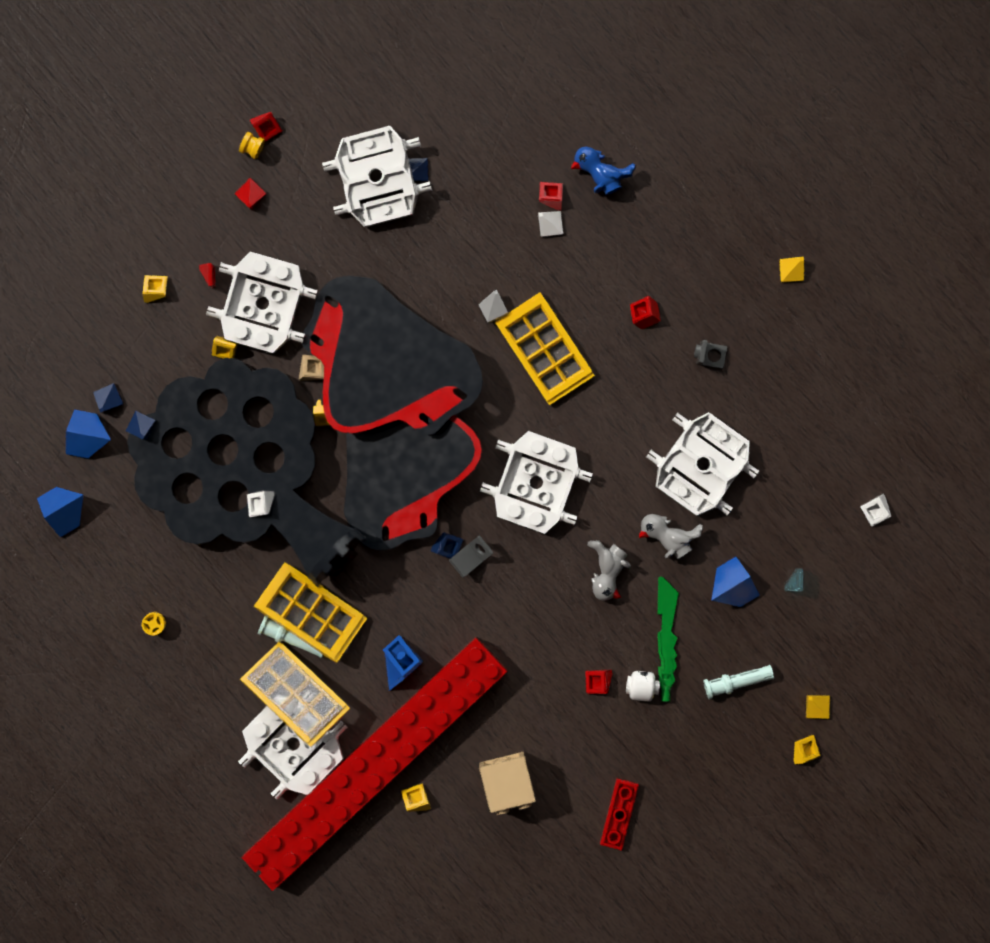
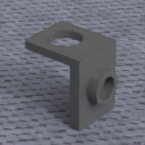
(702, 350)
(470, 556)

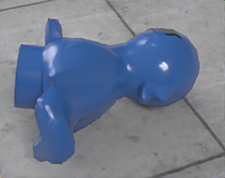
(604, 175)

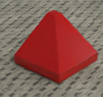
(266, 126)
(250, 193)
(551, 194)
(208, 273)
(598, 681)

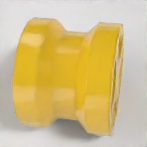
(251, 145)
(149, 623)

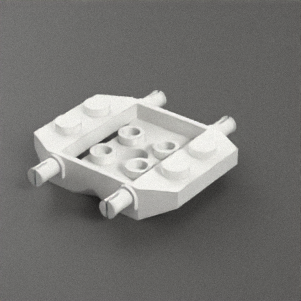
(395, 176)
(246, 292)
(685, 456)
(517, 482)
(283, 761)

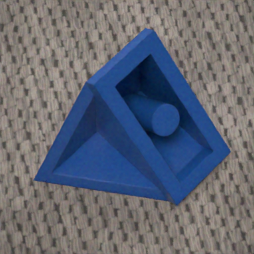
(85, 434)
(61, 509)
(733, 584)
(400, 661)

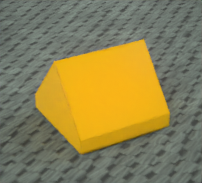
(224, 348)

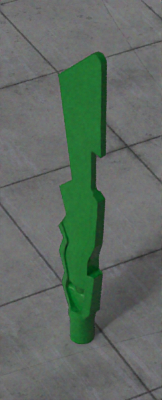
(666, 639)

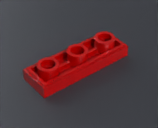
(621, 800)

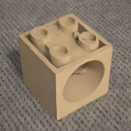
(507, 783)

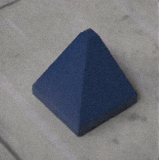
(419, 169)
(108, 398)
(140, 425)
(447, 545)

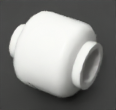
(642, 686)

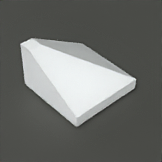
(550, 223)
(260, 503)
(876, 510)

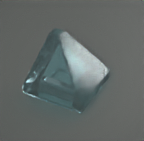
(795, 582)

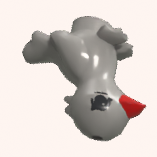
(673, 539)
(611, 564)

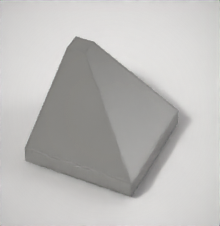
(493, 307)

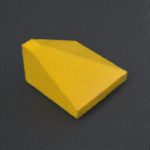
(792, 269)
(154, 287)
(817, 706)
(806, 750)
(416, 799)

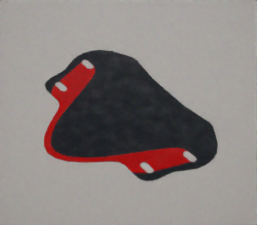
(386, 361)
(403, 473)

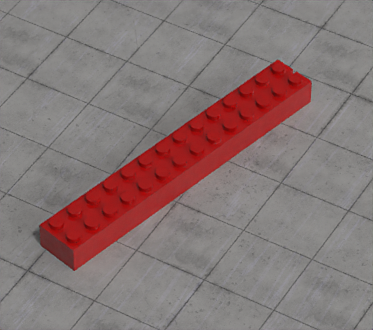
(374, 763)

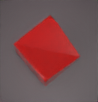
(645, 312)

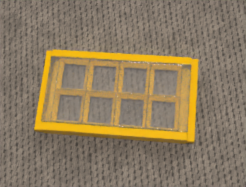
(544, 348)
(310, 612)
(295, 694)

